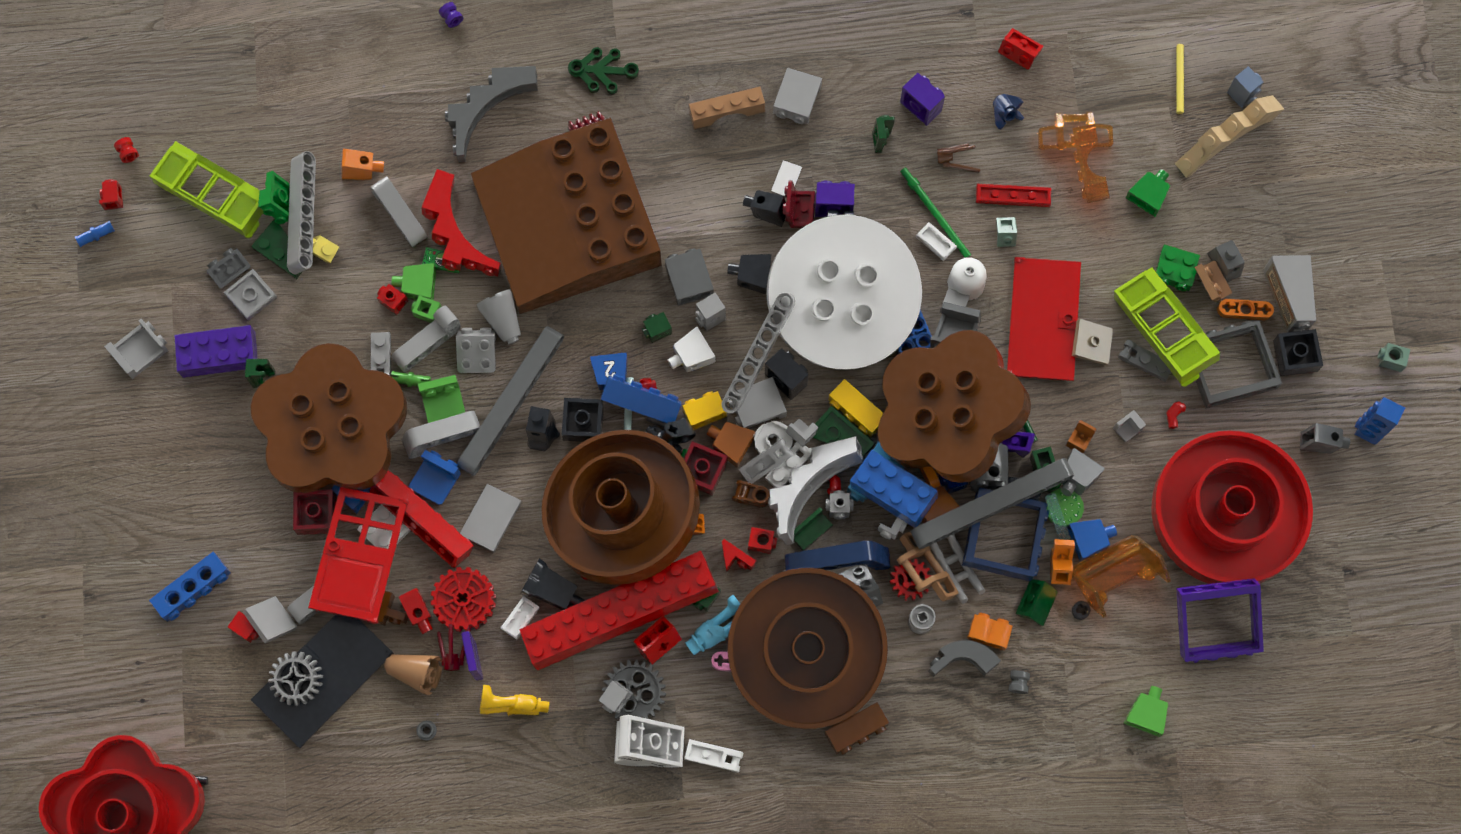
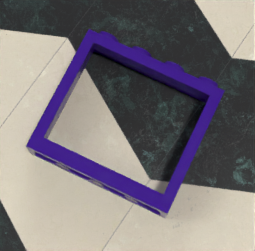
(1218, 590)

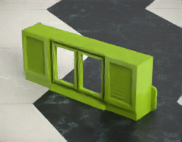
(237, 212)
(1184, 357)

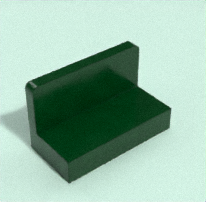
(811, 529)
(1037, 601)

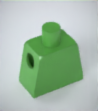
(417, 281)
(1148, 713)

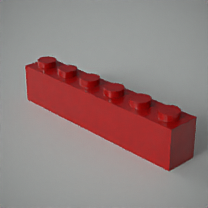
(425, 522)

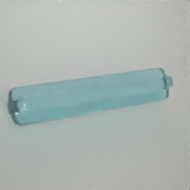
(1057, 517)

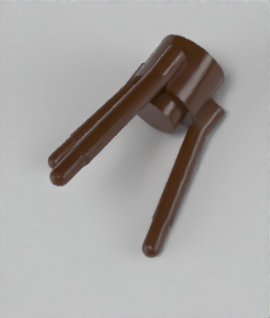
(946, 154)

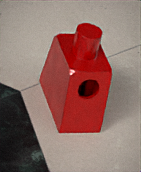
(413, 601)

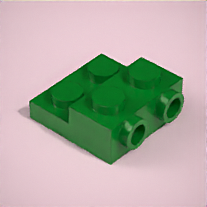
(275, 198)
(1177, 267)

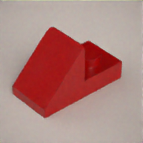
(732, 553)

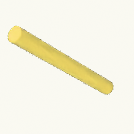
(1180, 78)

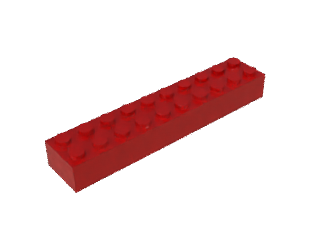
(618, 611)

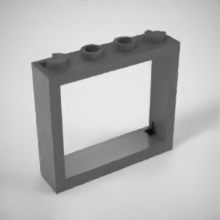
(1273, 381)

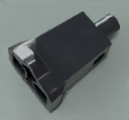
(541, 429)
(550, 587)

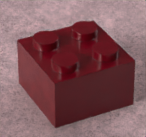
(705, 466)
(313, 511)

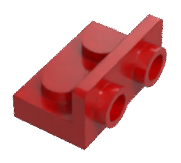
(1020, 48)

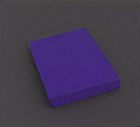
(472, 655)

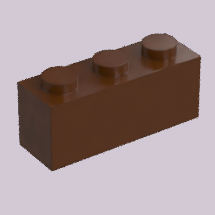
(857, 729)

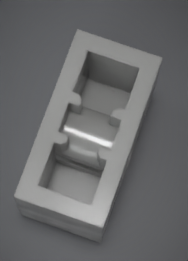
(710, 312)

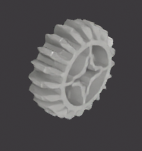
(295, 669)

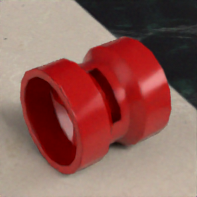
(126, 150)

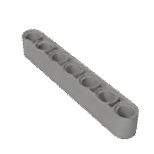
(301, 213)
(766, 347)

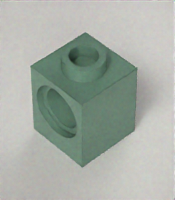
(1399, 352)

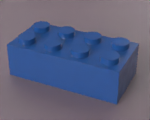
(893, 489)

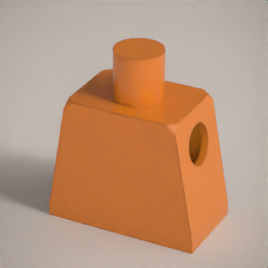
(359, 165)

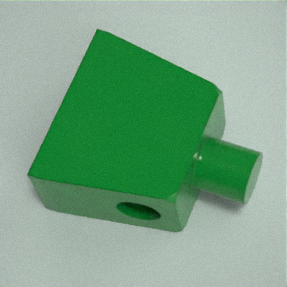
(1150, 192)

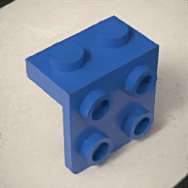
(435, 477)

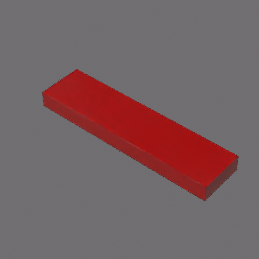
(1013, 195)

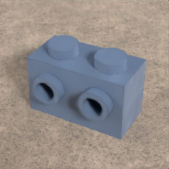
(1245, 87)

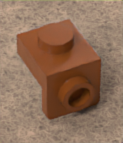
(1081, 436)

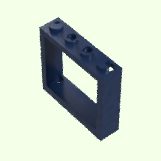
(1002, 569)

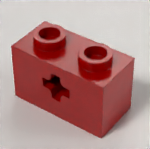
(657, 640)

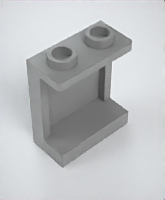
(797, 96)
(138, 349)
(760, 404)

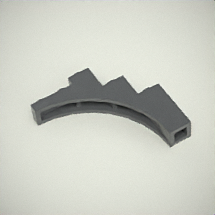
(502, 85)

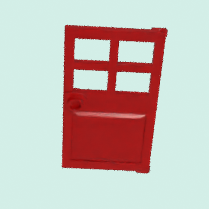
(352, 573)

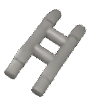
(967, 573)

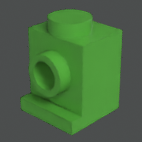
(422, 304)

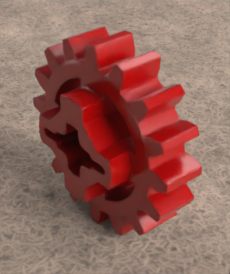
(903, 590)

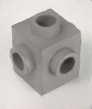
(836, 511)

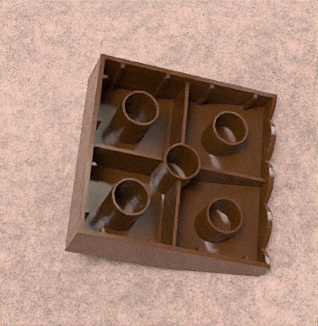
(566, 216)

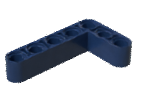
(841, 556)

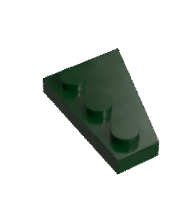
(273, 246)
(836, 427)

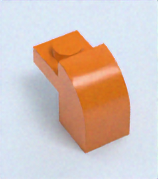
(1061, 562)

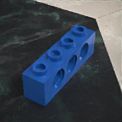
(1378, 420)
(179, 587)

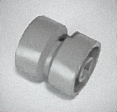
(921, 619)

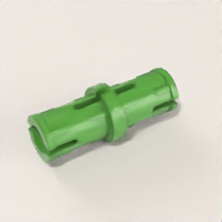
(409, 379)

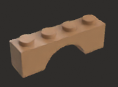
(744, 102)

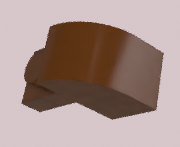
(394, 616)

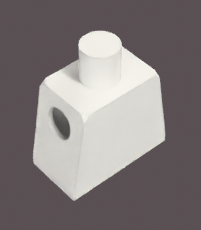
(692, 352)

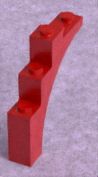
(445, 231)

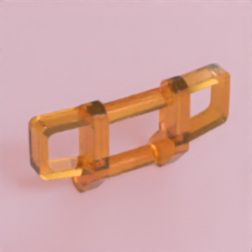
(1059, 119)

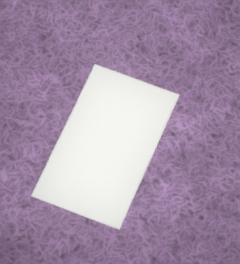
(787, 172)

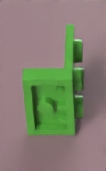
(441, 398)

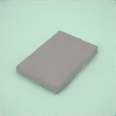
(490, 518)

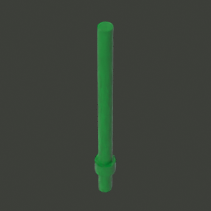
(914, 185)

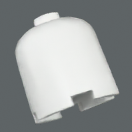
(965, 281)

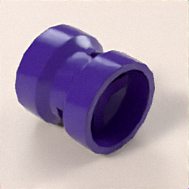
(451, 15)

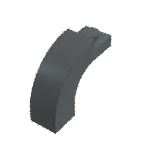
(965, 650)

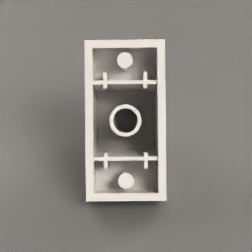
(648, 743)

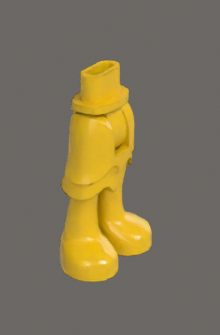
(514, 704)

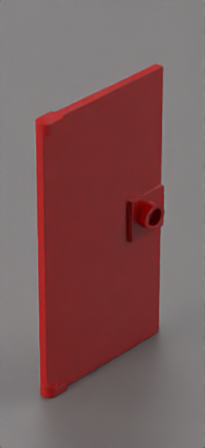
(1044, 318)

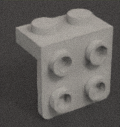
(476, 350)

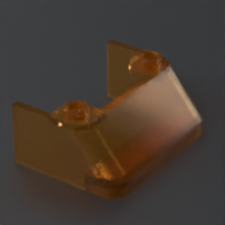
(1115, 567)

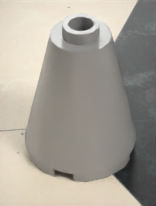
(501, 315)

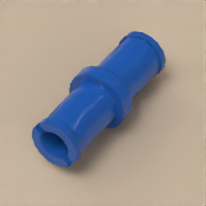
(94, 233)

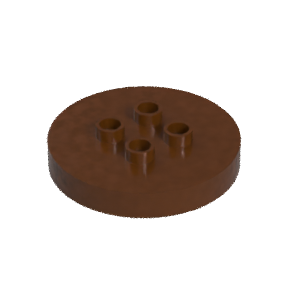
(620, 507)
(807, 648)

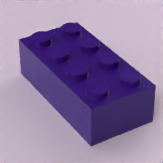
(215, 350)

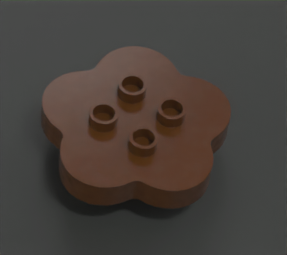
(951, 406)
(329, 421)

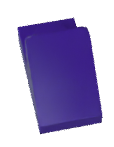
(1020, 443)

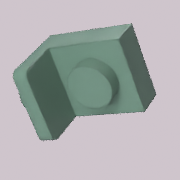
(1006, 231)

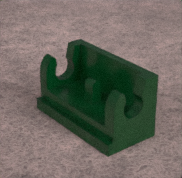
(256, 370)

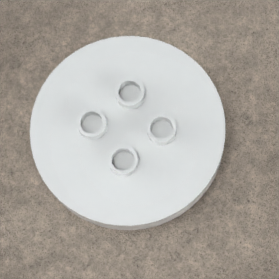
(851, 291)

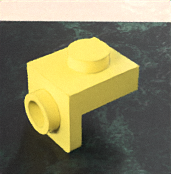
(324, 248)

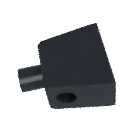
(766, 207)
(752, 271)

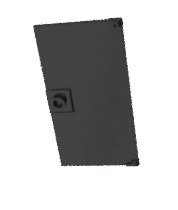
(347, 660)

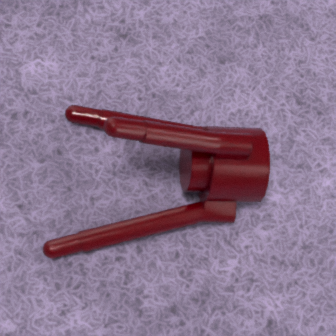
(450, 661)

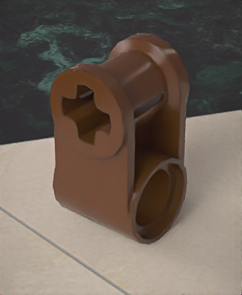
(749, 494)

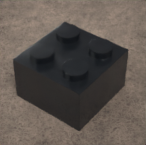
(1298, 352)
(787, 373)
(582, 419)

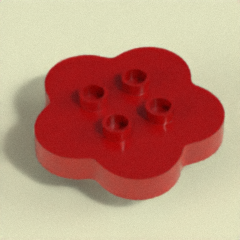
(122, 792)

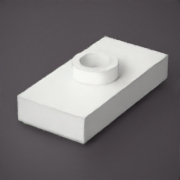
(936, 241)
(520, 617)

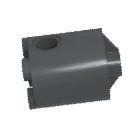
(996, 475)

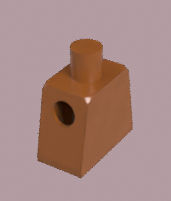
(732, 441)

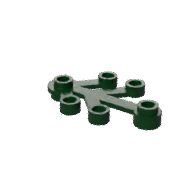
(601, 69)

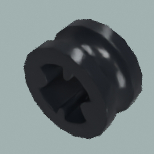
(1082, 604)

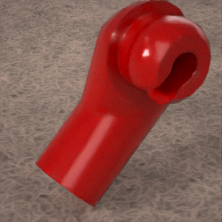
(1173, 412)
(835, 484)

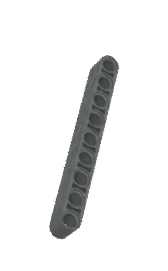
(510, 401)
(992, 503)

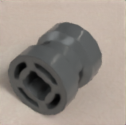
(1019, 682)

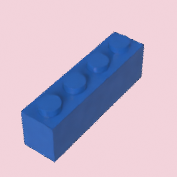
(641, 400)

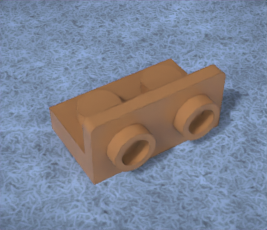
(1214, 281)

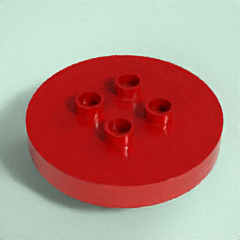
(1232, 508)

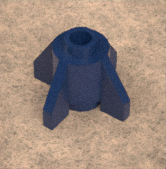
(1006, 109)

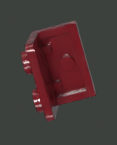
(799, 206)

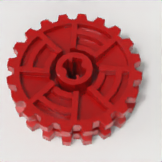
(464, 584)

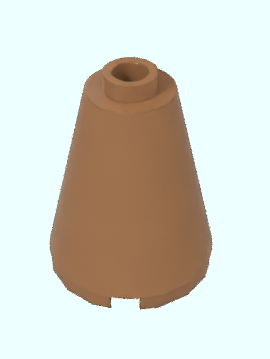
(416, 671)

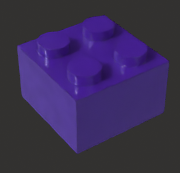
(922, 98)
(834, 197)

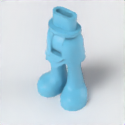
(710, 632)

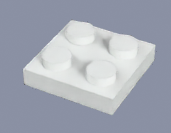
(381, 537)

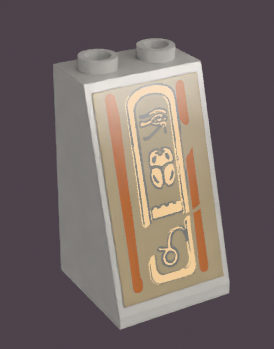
(1293, 290)

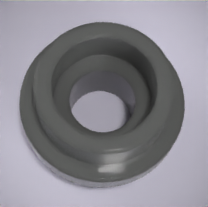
(420, 728)

